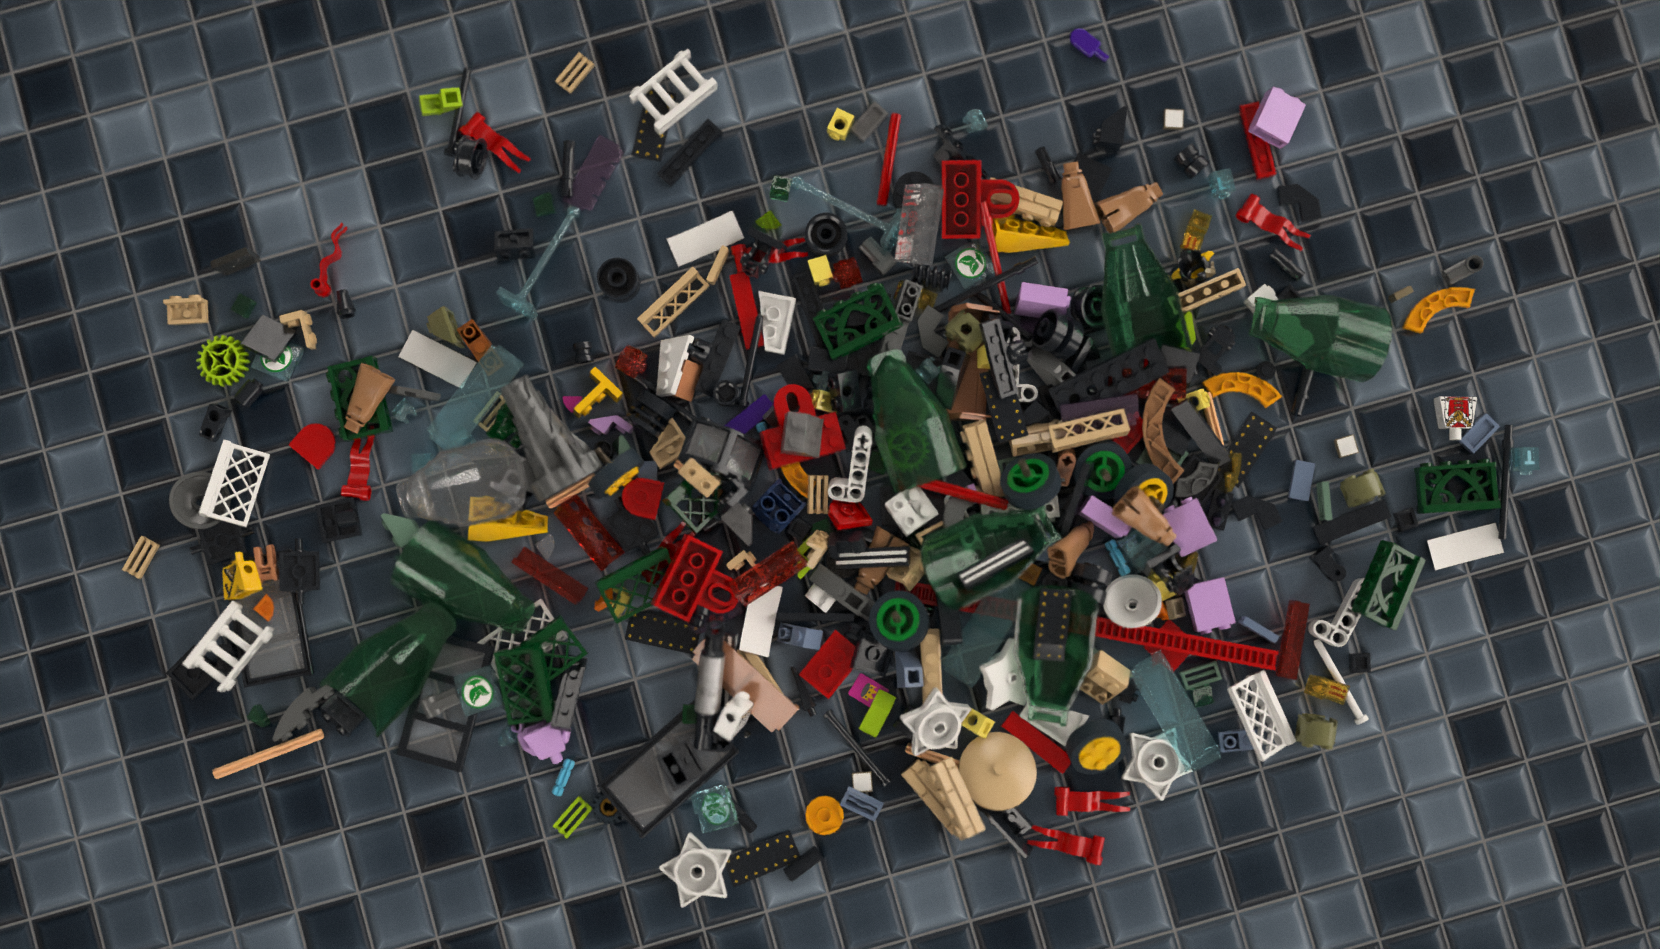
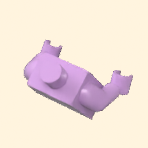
(542, 740)

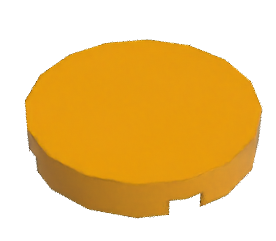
(824, 815)

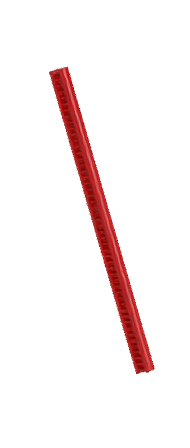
(1150, 637)

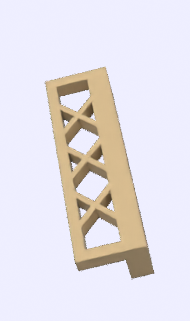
(670, 295)
(1089, 437)

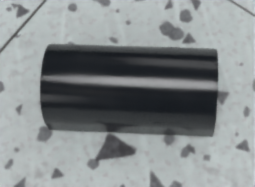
(803, 863)

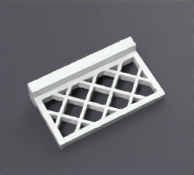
(217, 478)
(561, 636)
(1270, 712)

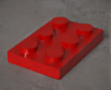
(830, 664)

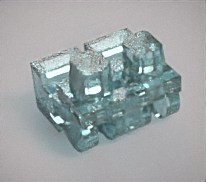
(1140, 549)

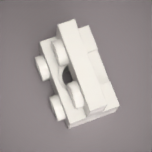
(905, 515)

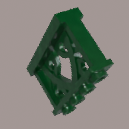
(883, 327)
(341, 399)
(1436, 504)
(1404, 578)

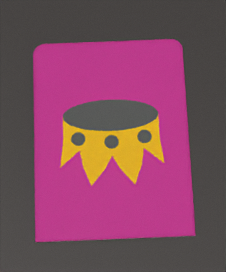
(865, 689)

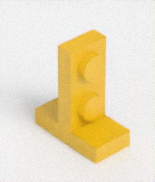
(603, 386)

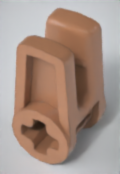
(1066, 466)
(268, 571)

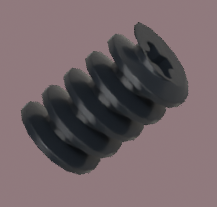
(931, 277)

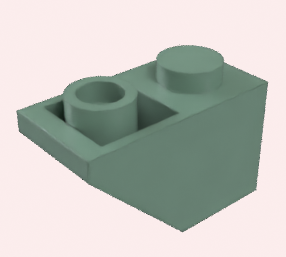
(400, 527)

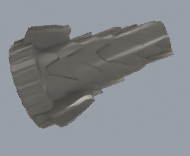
(552, 452)

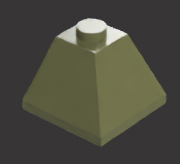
(444, 326)

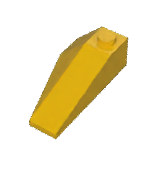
(1020, 235)
(516, 525)

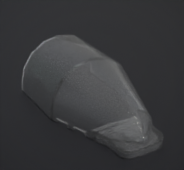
(466, 485)

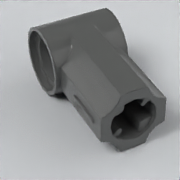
(880, 259)
(1462, 270)
(435, 704)

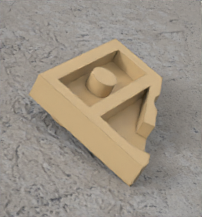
(668, 445)

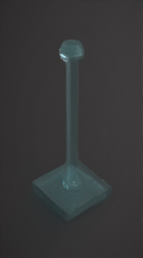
(890, 230)
(518, 301)

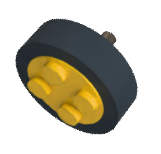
(615, 472)
(1151, 481)
(1096, 746)

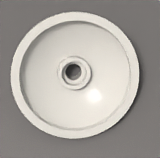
(1132, 591)

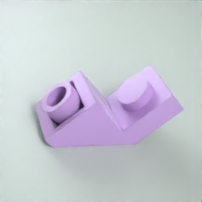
(604, 424)

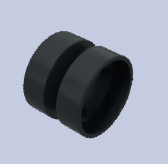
(618, 280)
(1057, 334)
(1090, 577)

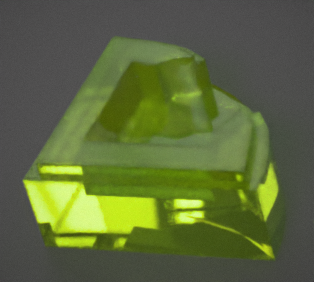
(768, 221)

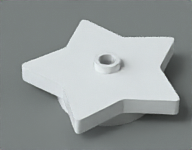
(1003, 678)
(935, 723)
(1142, 767)
(692, 884)

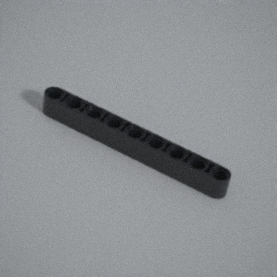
(948, 618)

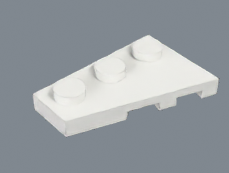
(777, 320)
(672, 354)
(1054, 730)

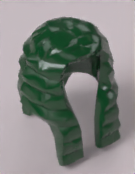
(504, 426)

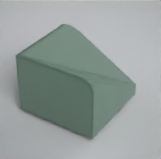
(621, 445)

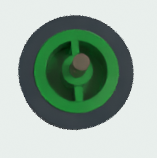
(1109, 467)
(1030, 481)
(899, 621)

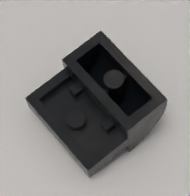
(681, 764)

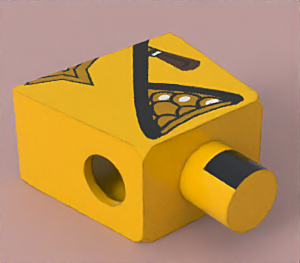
(240, 578)

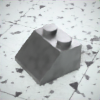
(801, 434)
(740, 522)

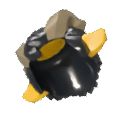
(1194, 267)

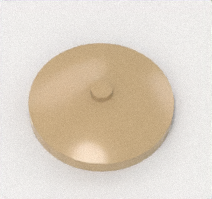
(997, 771)

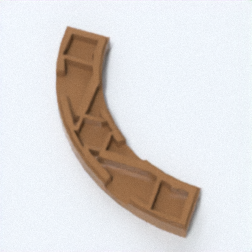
(1153, 431)

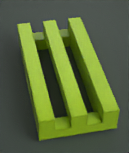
(562, 829)

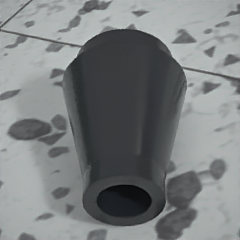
(345, 306)

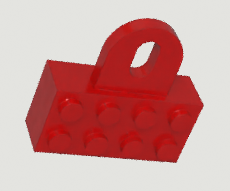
(964, 192)
(771, 439)
(691, 581)

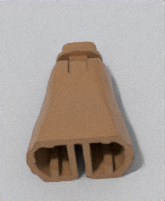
(1077, 200)
(1124, 207)
(367, 394)
(1141, 514)
(1068, 549)
(872, 576)

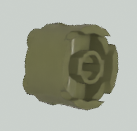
(968, 323)
(1361, 489)
(1316, 730)

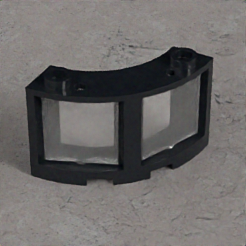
(723, 451)

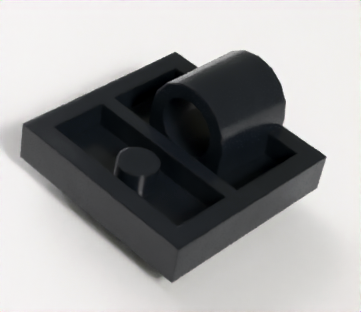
(338, 520)

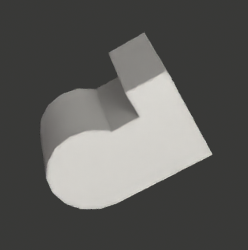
(820, 597)

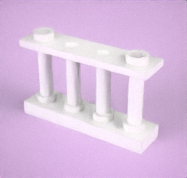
(677, 110)
(209, 643)

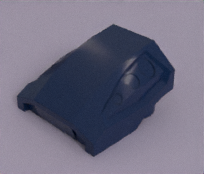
(777, 507)

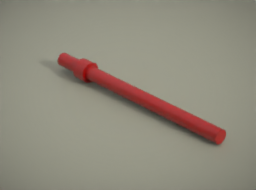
(987, 222)

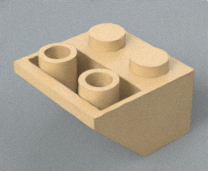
(1105, 678)

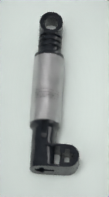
(709, 688)

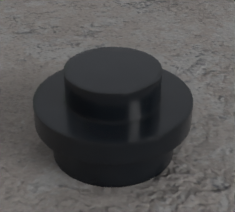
(1265, 370)

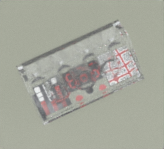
(919, 223)

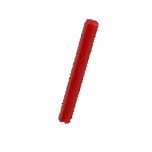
(888, 159)
(966, 494)

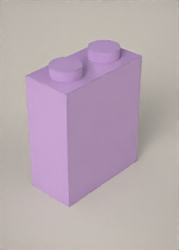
(1277, 117)
(1037, 299)
(1102, 517)
(1190, 526)
(1210, 606)

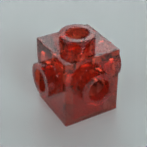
(846, 273)
(631, 361)

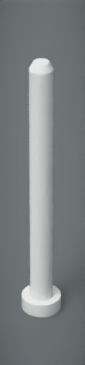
(1360, 718)

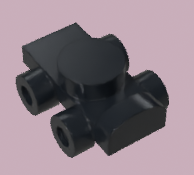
(1128, 695)

